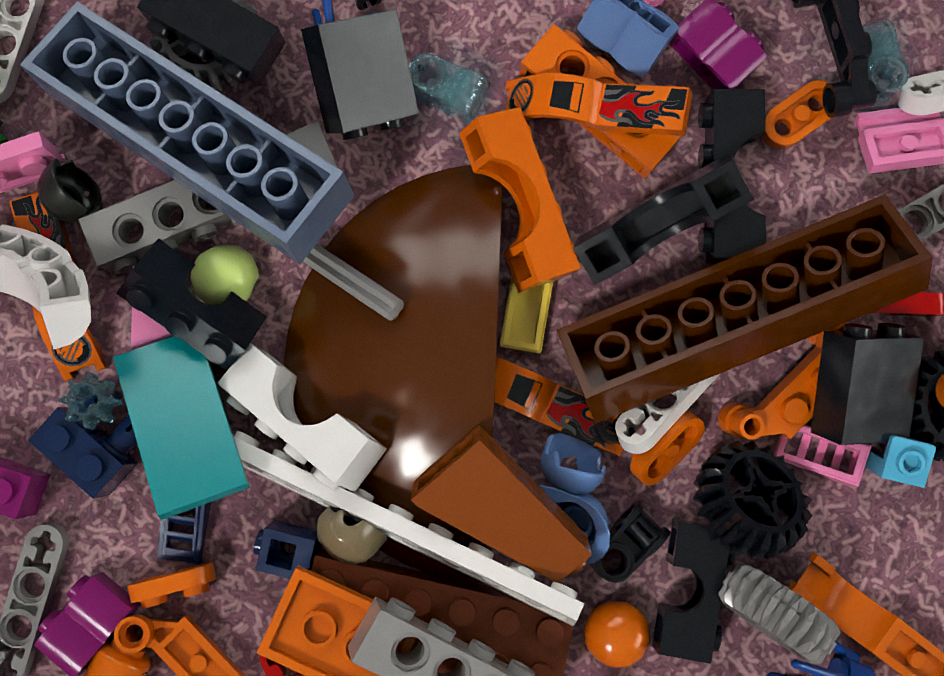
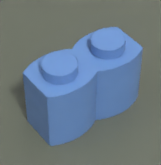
(628, 31)

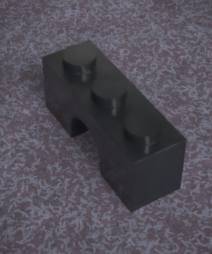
(161, 292)
(692, 628)

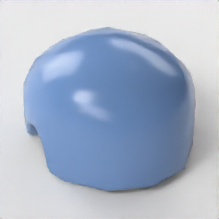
(572, 481)

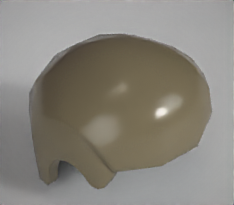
(348, 541)

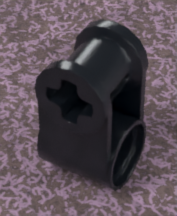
(632, 542)

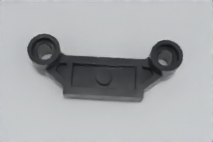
(850, 52)

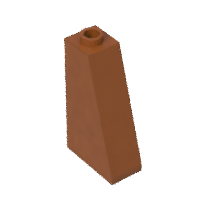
(502, 506)

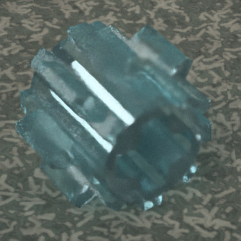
(85, 390)

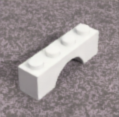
(335, 446)

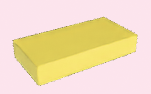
(526, 318)

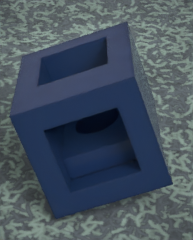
(272, 555)

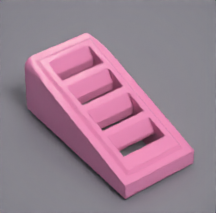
(855, 469)

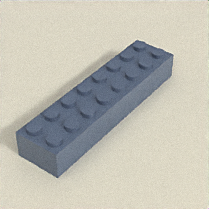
(190, 131)

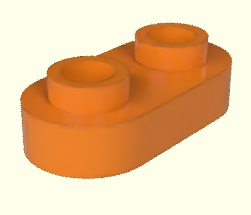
(796, 116)
(669, 450)
(154, 590)

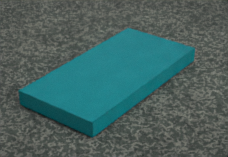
(179, 426)

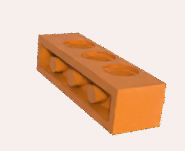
(565, 49)

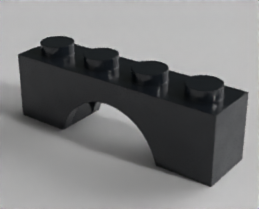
(730, 122)
(689, 202)

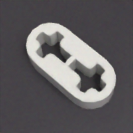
(923, 94)

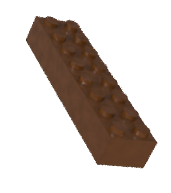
(745, 307)

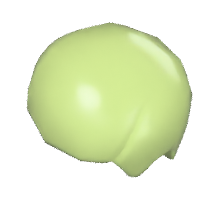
(222, 271)

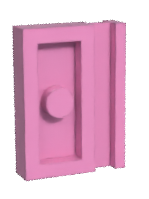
(899, 139)
(25, 159)

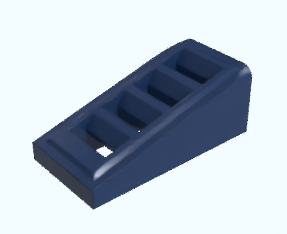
(197, 537)

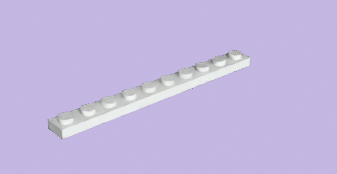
(398, 525)

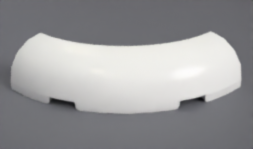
(46, 279)

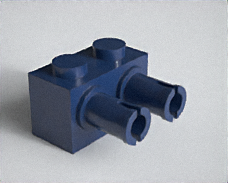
(87, 455)

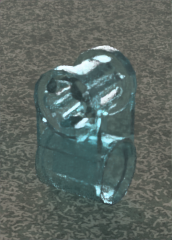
(885, 60)
(453, 88)

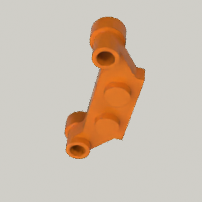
(784, 408)
(178, 643)

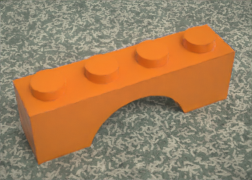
(504, 150)

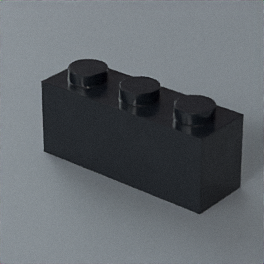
(218, 30)

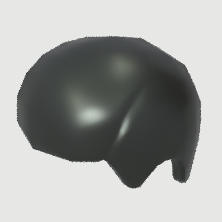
(62, 191)

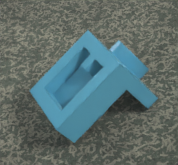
(903, 461)

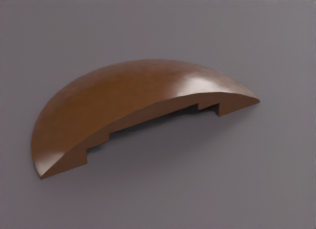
(433, 368)

